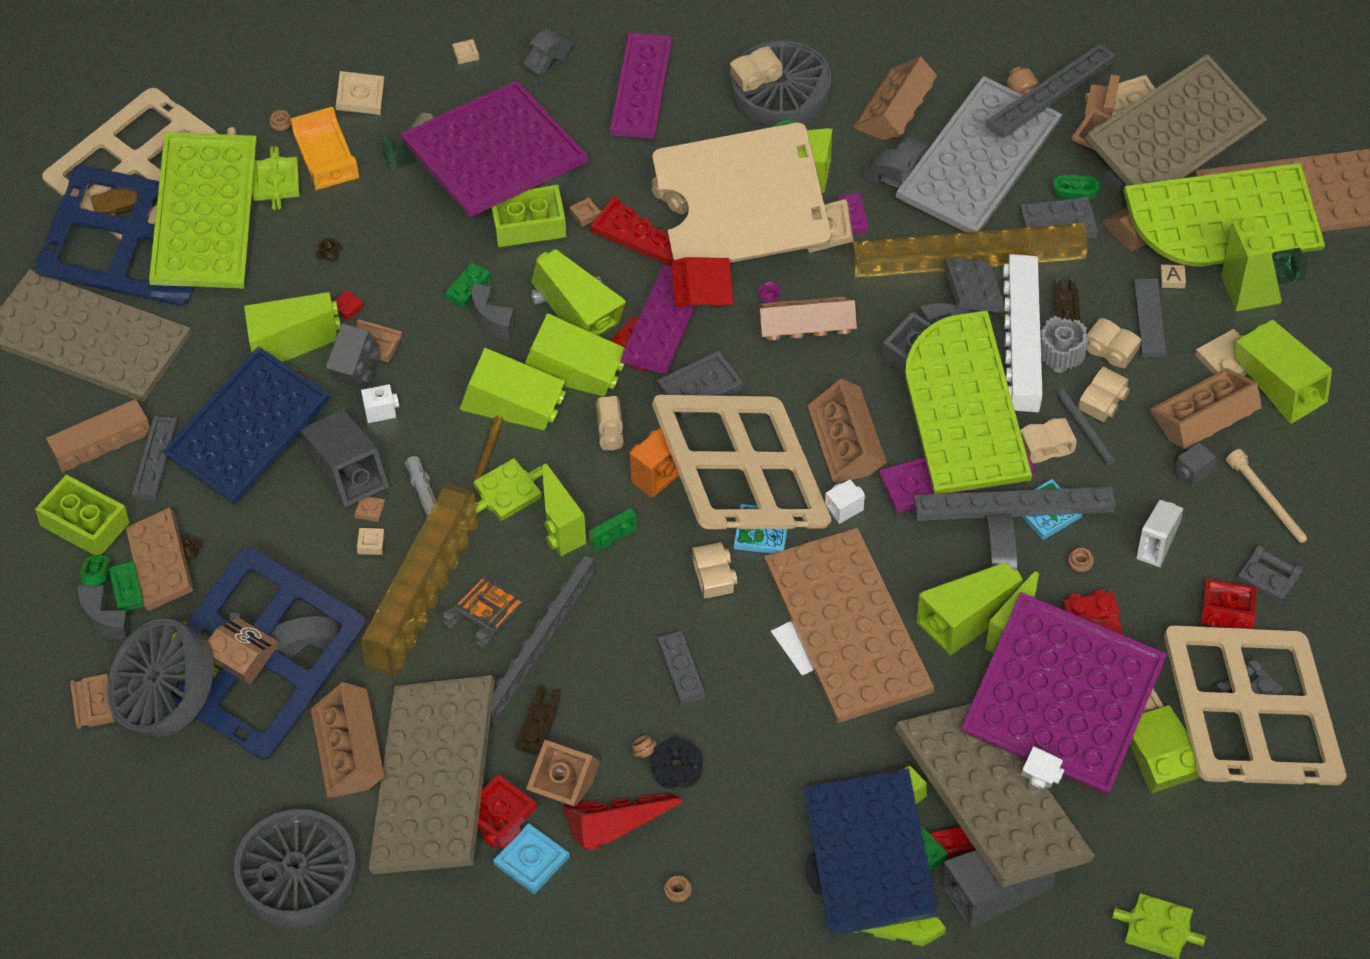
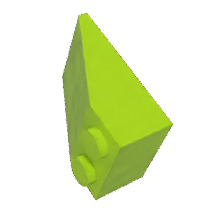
(563, 516)
(1000, 619)
(1163, 750)

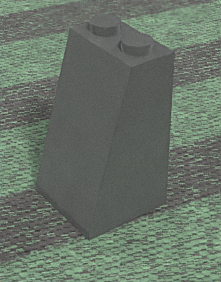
(345, 457)
(979, 895)

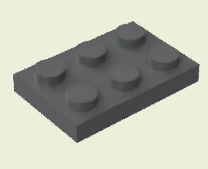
(1060, 212)
(973, 284)
(704, 377)

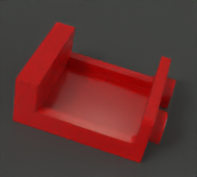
(702, 282)

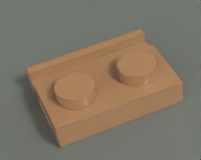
(386, 338)
(91, 701)

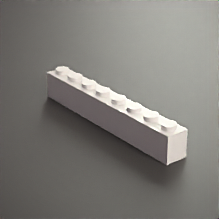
(1023, 332)

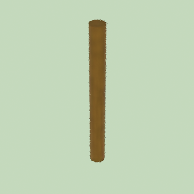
(489, 447)

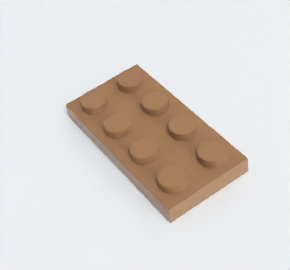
(159, 559)

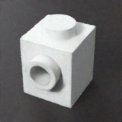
(379, 403)
(844, 501)
(1042, 769)

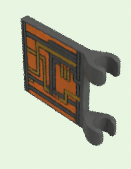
(487, 606)

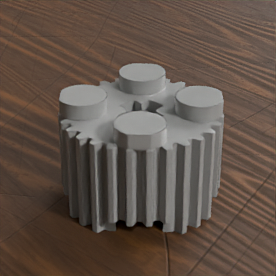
(1063, 343)

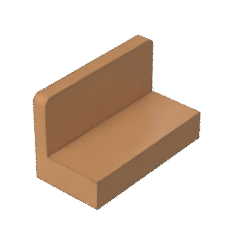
(1103, 97)

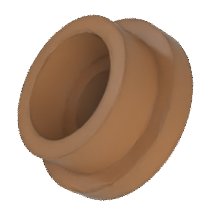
(280, 120)
(1083, 555)
(643, 746)
(677, 882)

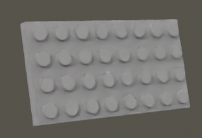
(970, 165)

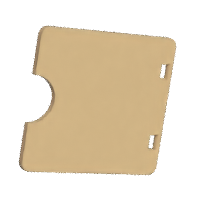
(744, 194)

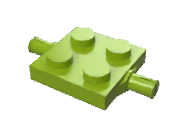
(276, 178)
(507, 489)
(1159, 926)

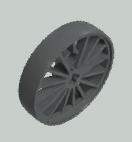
(793, 81)
(154, 686)
(308, 869)

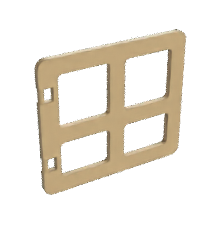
(131, 160)
(744, 458)
(1248, 705)

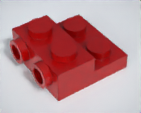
(1228, 605)
(1097, 608)
(502, 812)

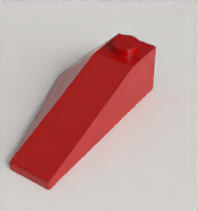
(602, 823)

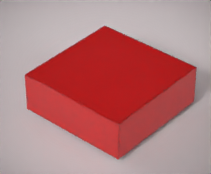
(348, 305)

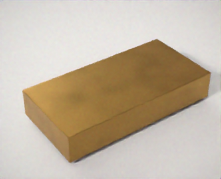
(114, 201)

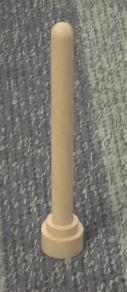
(1238, 461)

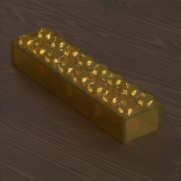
(420, 580)

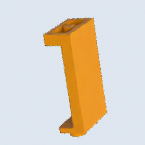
(324, 148)

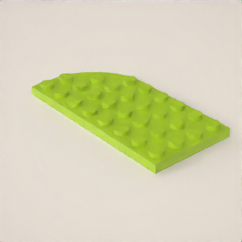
(1194, 215)
(964, 406)

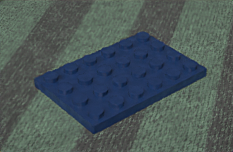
(246, 425)
(870, 852)

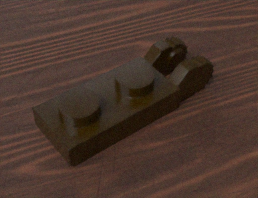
(1066, 301)
(538, 722)

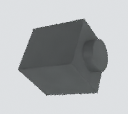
(1195, 464)

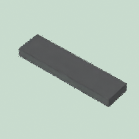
(1149, 318)
(153, 460)

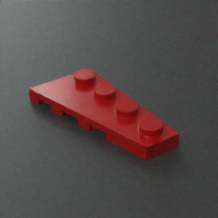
(629, 230)

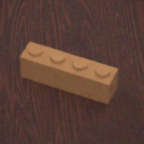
(98, 435)

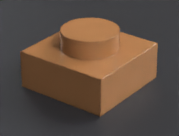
(584, 212)
(370, 508)

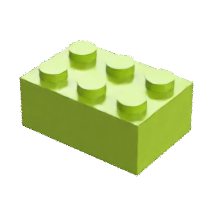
(530, 217)
(82, 515)

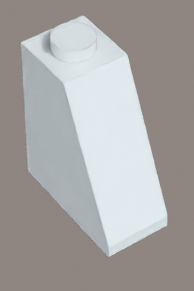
(1159, 532)

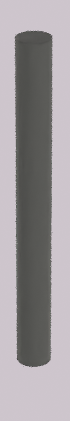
(1085, 426)

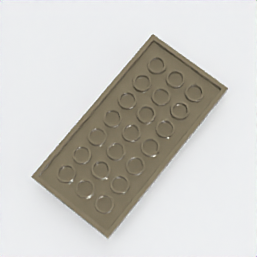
(1177, 126)
(89, 335)
(432, 775)
(1006, 818)

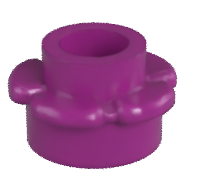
(769, 296)

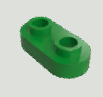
(1075, 186)
(95, 570)

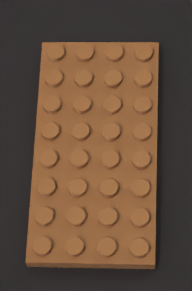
(1335, 182)
(848, 625)

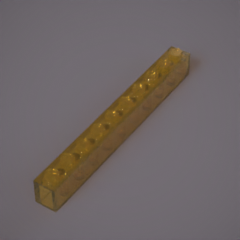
(929, 251)

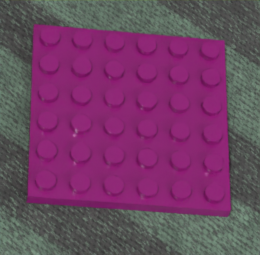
(493, 148)
(1064, 692)

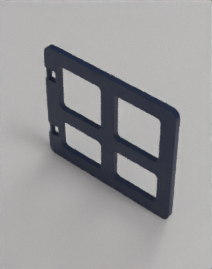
(132, 230)
(306, 681)

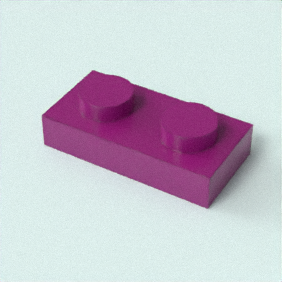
(857, 212)

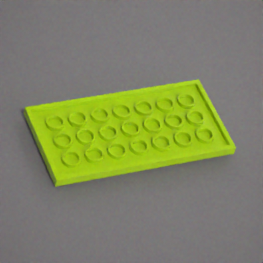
(203, 210)

